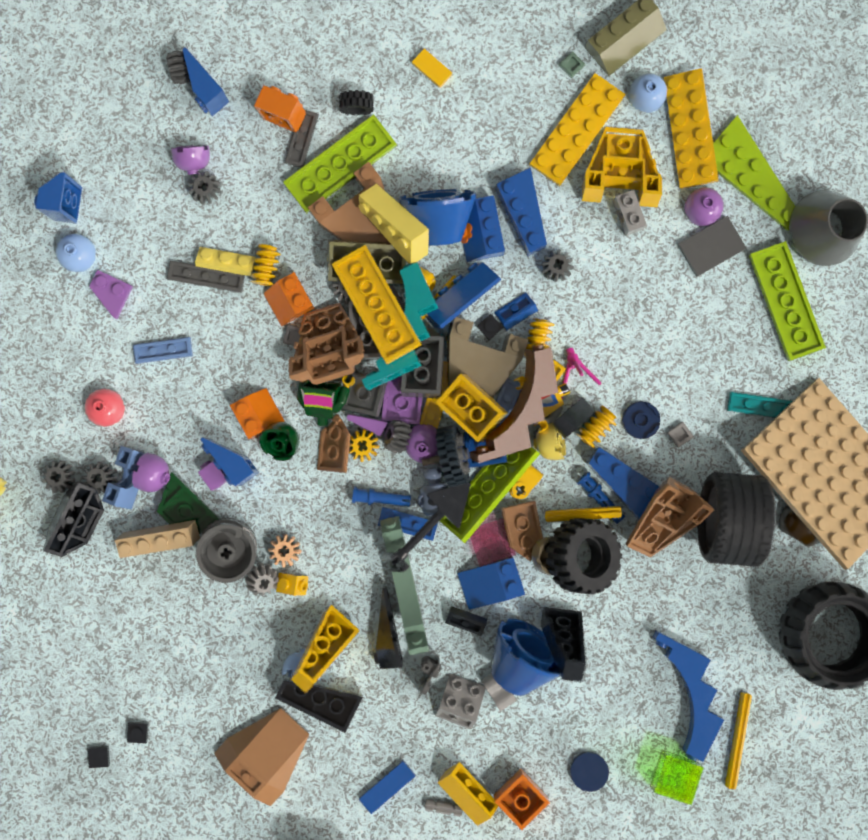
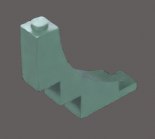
(405, 589)

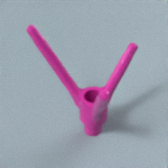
(575, 362)

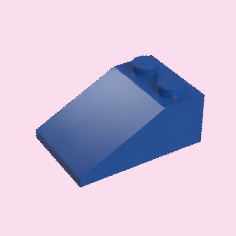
(208, 93)
(491, 583)

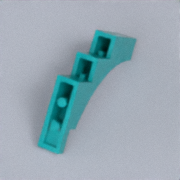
(417, 304)

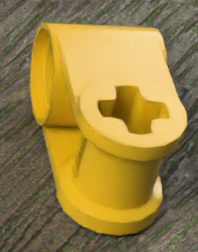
(527, 481)

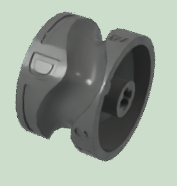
(230, 564)

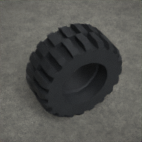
(603, 562)

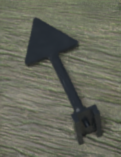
(450, 505)

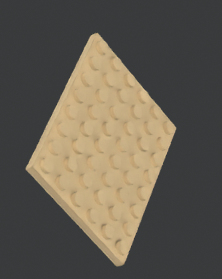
(820, 468)

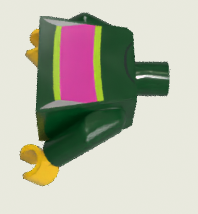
(323, 399)

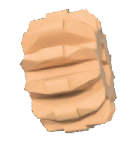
(281, 543)

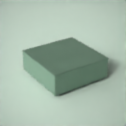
(571, 64)

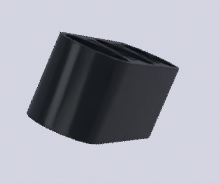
(573, 417)

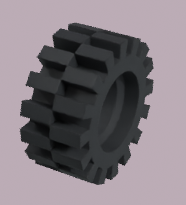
(356, 102)

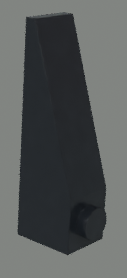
(388, 649)

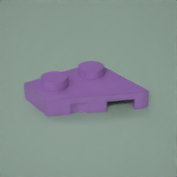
(111, 292)

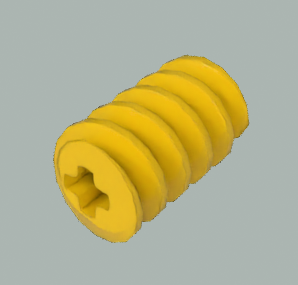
(265, 265)
(539, 333)
(597, 426)

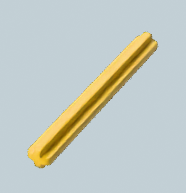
(738, 740)

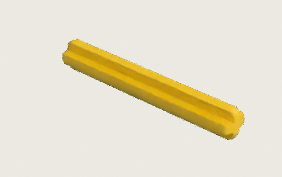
(584, 513)

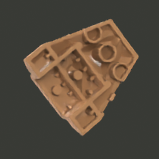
(326, 346)

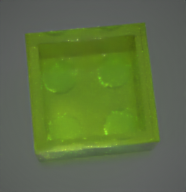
(676, 777)

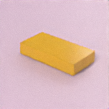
(432, 68)

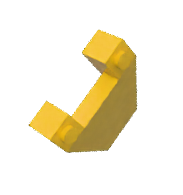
(623, 164)

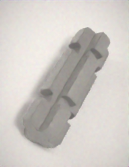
(443, 807)

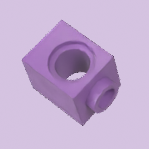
(212, 476)

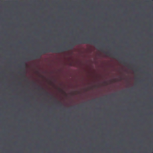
(491, 542)

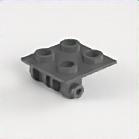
(432, 668)

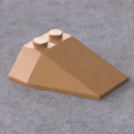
(668, 517)

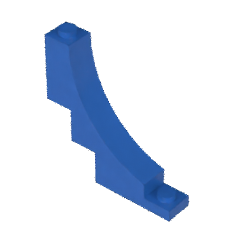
(703, 723)

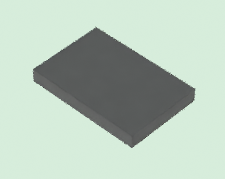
(712, 246)

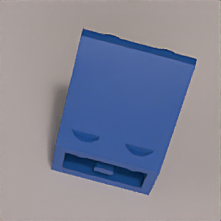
(235, 465)

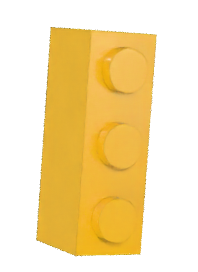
(468, 793)

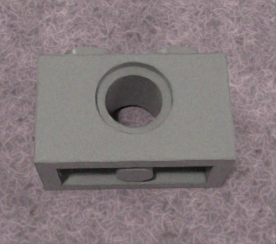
(629, 212)

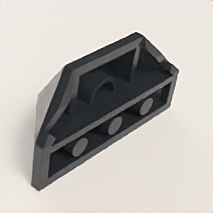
(74, 520)

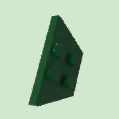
(183, 505)

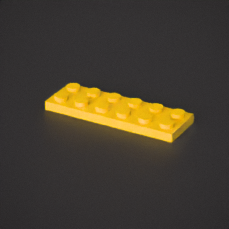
(577, 129)
(691, 129)
(376, 304)

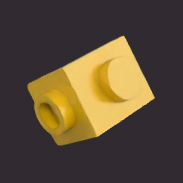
(292, 584)

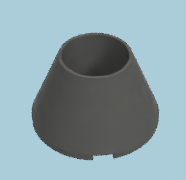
(813, 232)

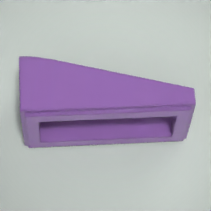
(373, 425)

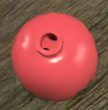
(104, 407)

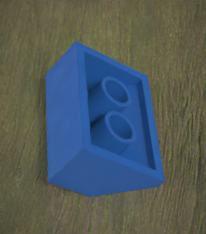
(60, 199)
(486, 231)

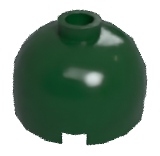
(280, 441)

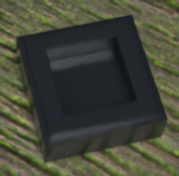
(98, 757)

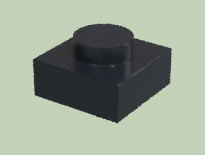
(489, 327)
(137, 732)

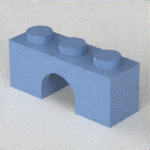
(124, 493)

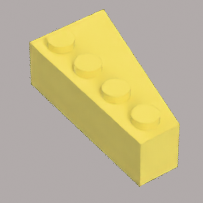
(395, 223)

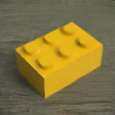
(471, 407)

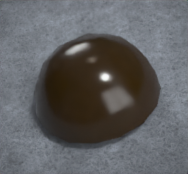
(794, 527)

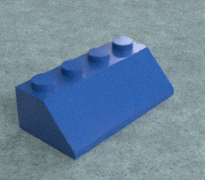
(462, 293)

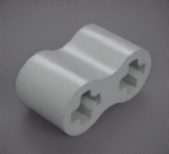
(500, 696)

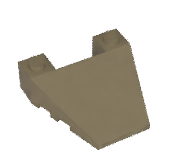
(482, 364)

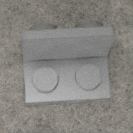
(461, 701)

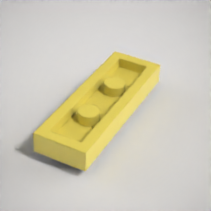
(225, 261)

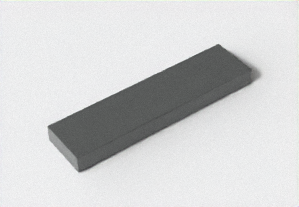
(205, 277)

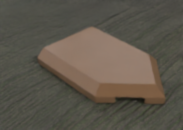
(334, 447)
(522, 527)

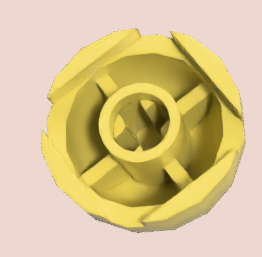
(550, 444)

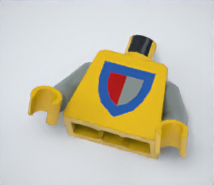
(551, 404)

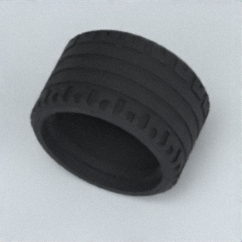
(742, 519)

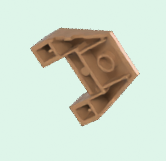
(348, 220)

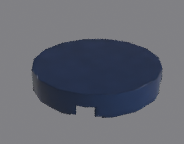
(641, 420)
(589, 771)

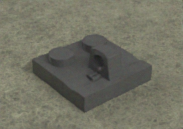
(362, 399)

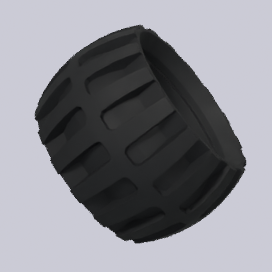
(795, 635)

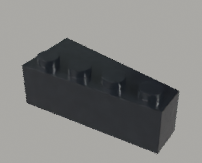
(566, 641)
(322, 703)

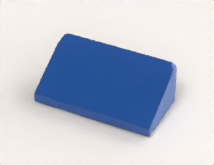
(516, 311)

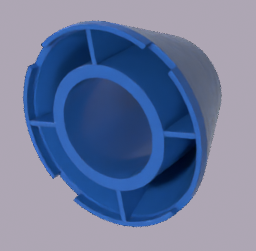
(442, 212)
(522, 658)

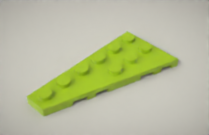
(748, 171)

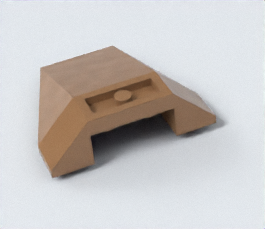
(264, 755)

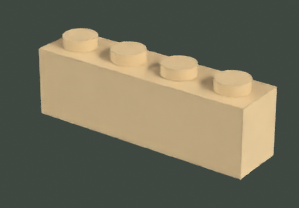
(157, 539)

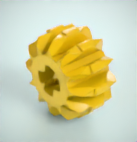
(356, 447)

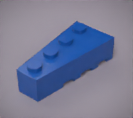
(523, 210)
(626, 483)

